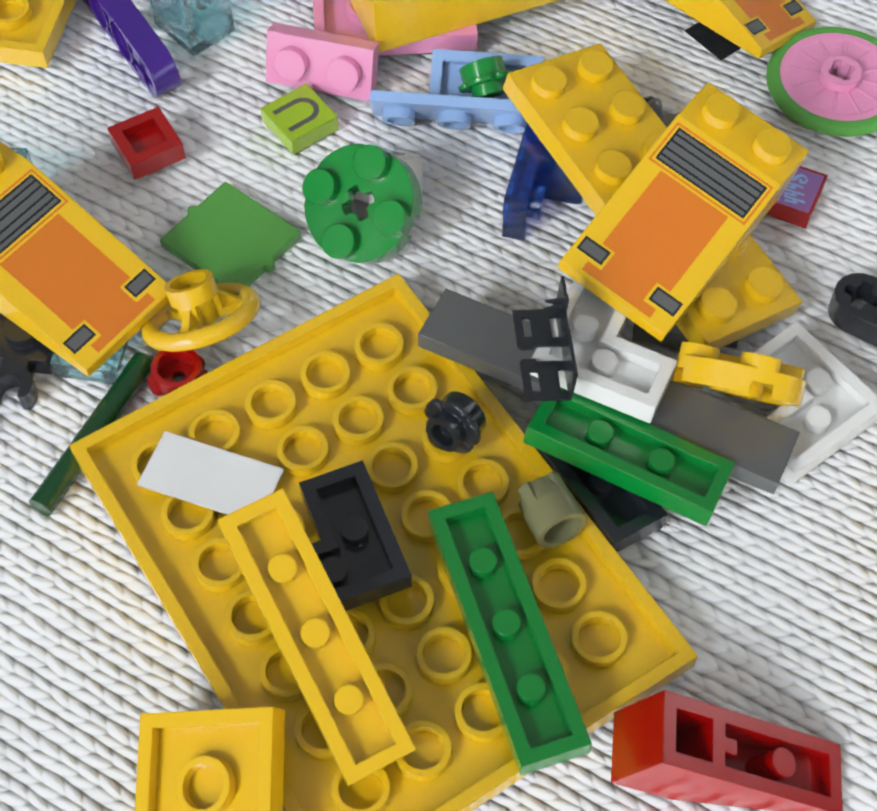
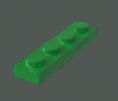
(508, 634)

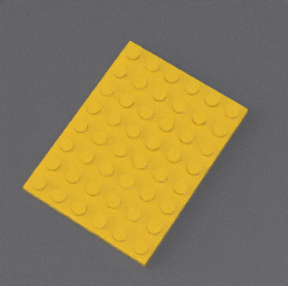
(345, 394)

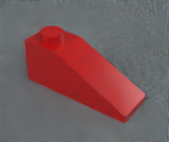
(722, 757)

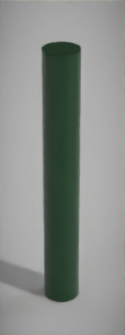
(107, 411)

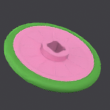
(827, 80)

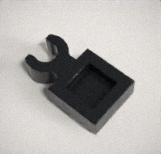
(19, 360)

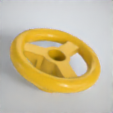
(198, 304)

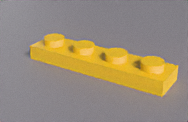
(316, 636)

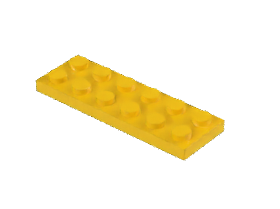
(597, 135)

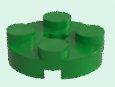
(390, 217)

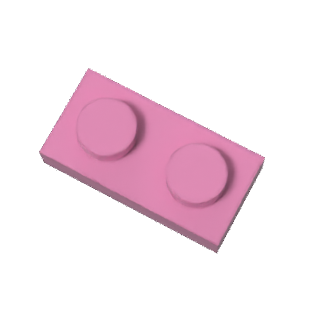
(322, 60)

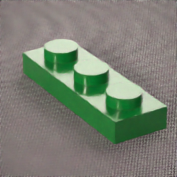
(631, 455)

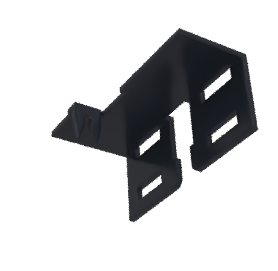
(542, 337)

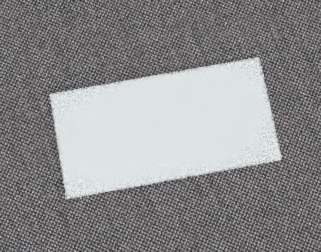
(207, 474)

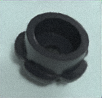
(454, 422)

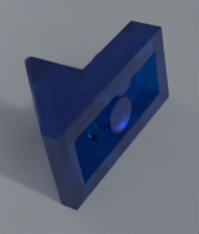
(533, 181)

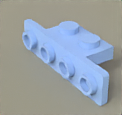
(447, 103)

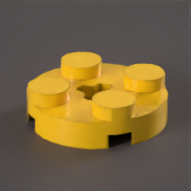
(744, 377)

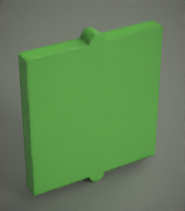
(230, 237)

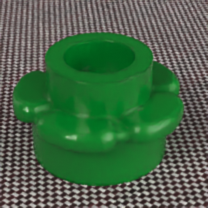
(484, 77)

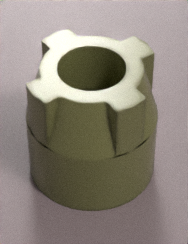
(551, 510)

